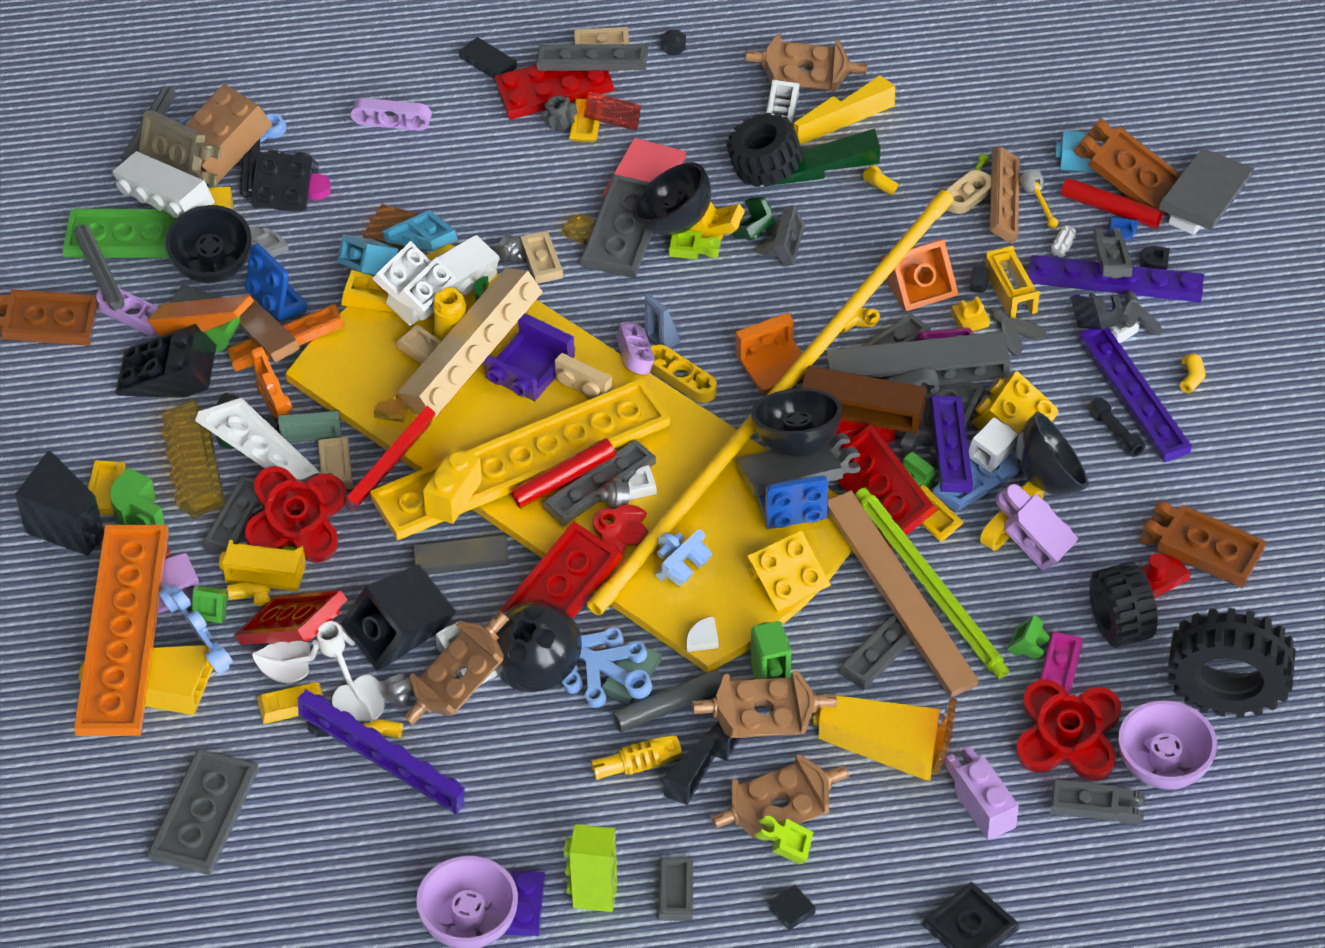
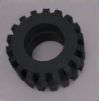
(764, 149)
(1123, 604)

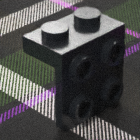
(283, 180)

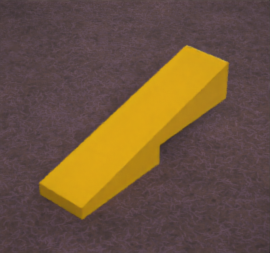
(836, 114)
(365, 293)

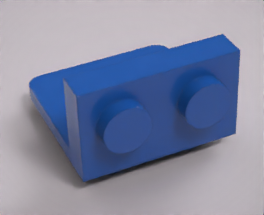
(269, 285)
(795, 502)

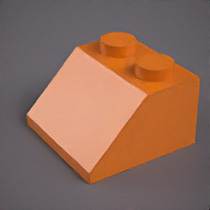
(923, 276)

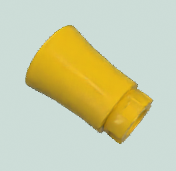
(448, 311)

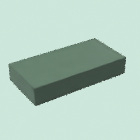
(310, 426)
(617, 690)

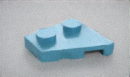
(424, 231)

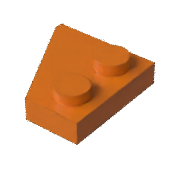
(269, 385)

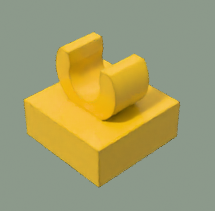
(970, 315)

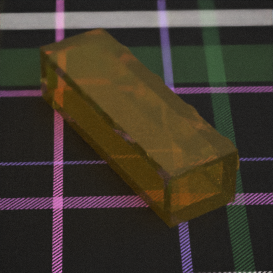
(192, 461)

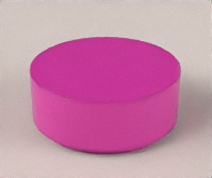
(319, 187)

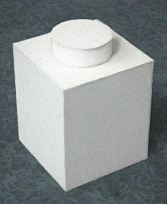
(992, 445)

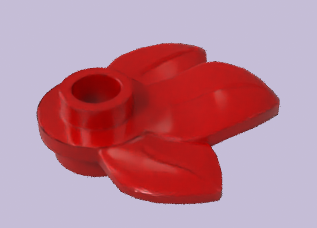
(625, 526)

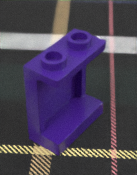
(529, 359)

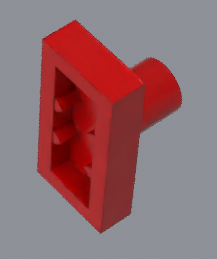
(1165, 573)

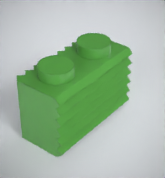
(770, 651)

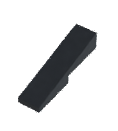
(688, 773)

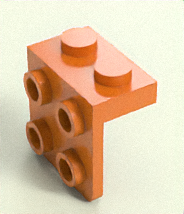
(767, 350)

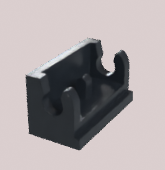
(1091, 312)

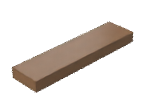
(1004, 194)
(267, 332)

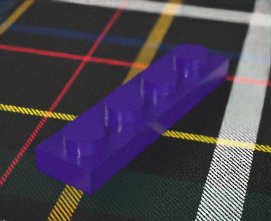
(951, 444)

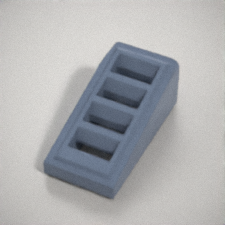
(659, 324)

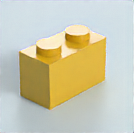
(452, 485)

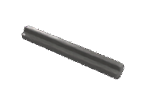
(160, 104)
(99, 267)

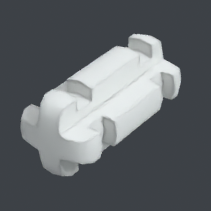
(1063, 241)

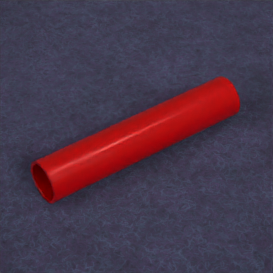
(1111, 203)
(563, 473)

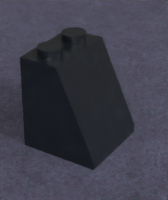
(59, 507)
(397, 616)

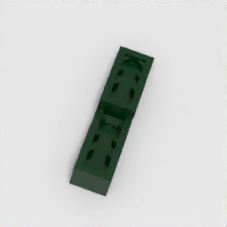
(846, 152)

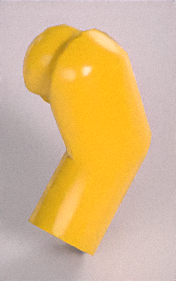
(874, 177)
(863, 318)
(1196, 371)
(386, 728)

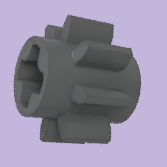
(559, 112)

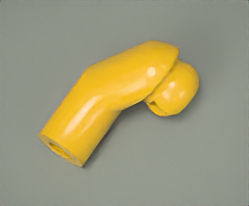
(250, 589)

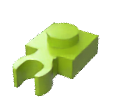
(691, 244)
(788, 837)

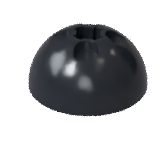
(674, 200)
(209, 243)
(797, 420)
(1049, 458)
(546, 653)

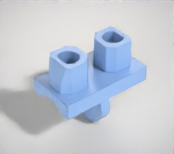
(674, 565)

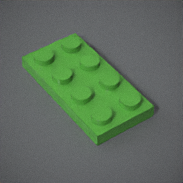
(121, 232)

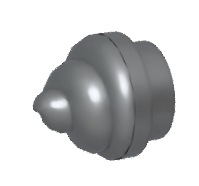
(513, 248)
(615, 493)
(396, 690)

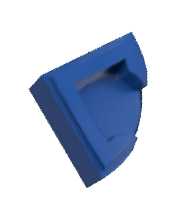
(1127, 227)

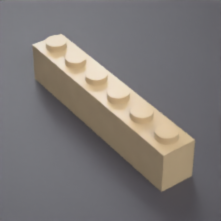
(470, 341)

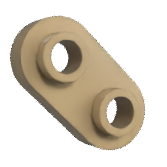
(964, 191)

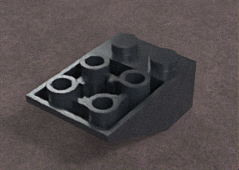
(168, 365)

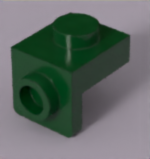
(760, 219)

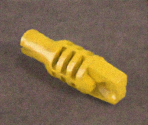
(638, 757)

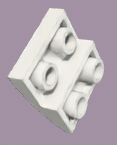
(414, 278)

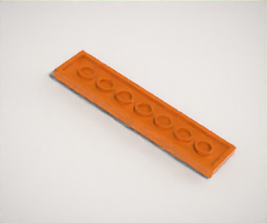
(122, 631)

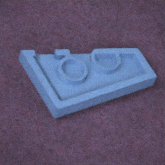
(982, 482)

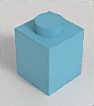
(1065, 151)

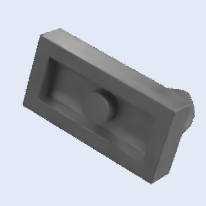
(788, 237)

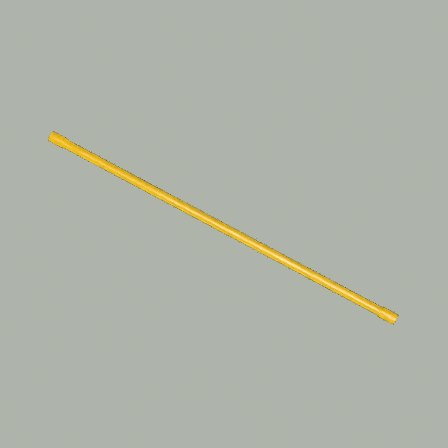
(609, 591)

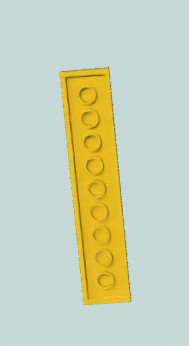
(526, 452)

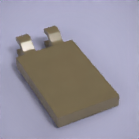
(177, 145)

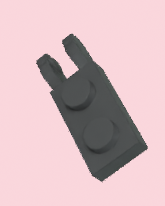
(1112, 254)
(1096, 801)

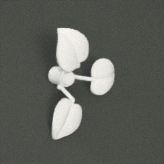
(289, 664)

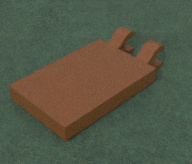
(1127, 164)
(48, 317)
(1203, 542)

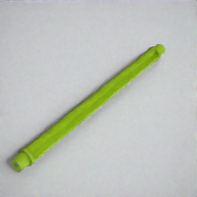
(932, 584)

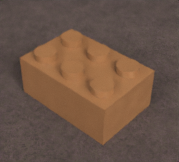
(230, 123)

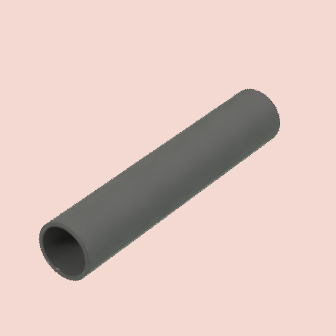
(667, 701)

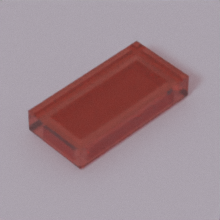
(612, 111)

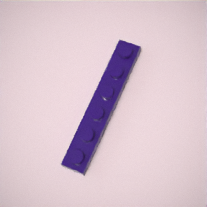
(1088, 276)
(1135, 394)
(374, 747)

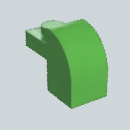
(133, 499)

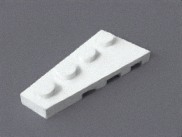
(253, 436)

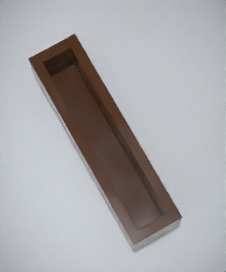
(871, 399)

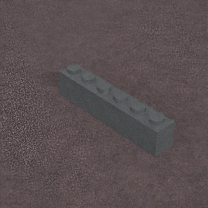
(952, 358)

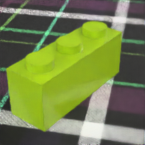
(592, 867)

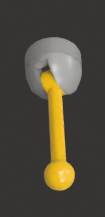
(1033, 183)

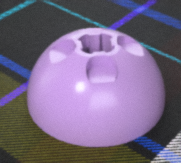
(1167, 744)
(467, 902)

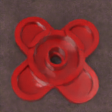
(313, 501)
(1069, 729)

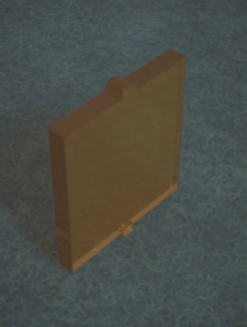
(385, 218)
(944, 736)

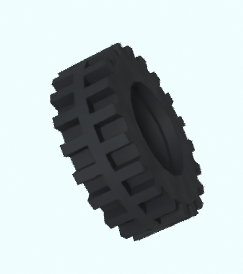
(1233, 638)

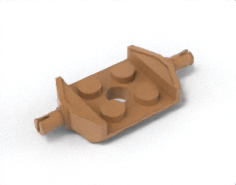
(827, 63)
(472, 649)
(787, 698)
(800, 784)

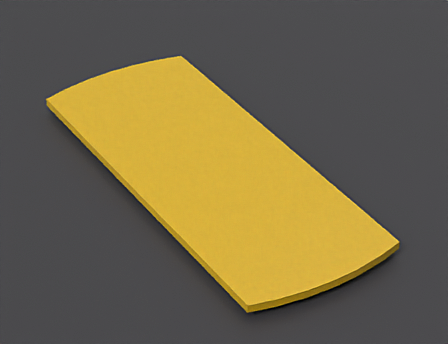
(363, 366)

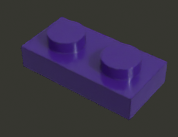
(530, 901)

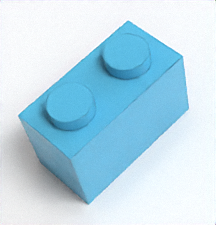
(364, 254)

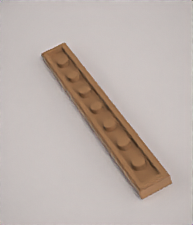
(901, 594)

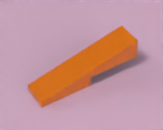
(205, 313)

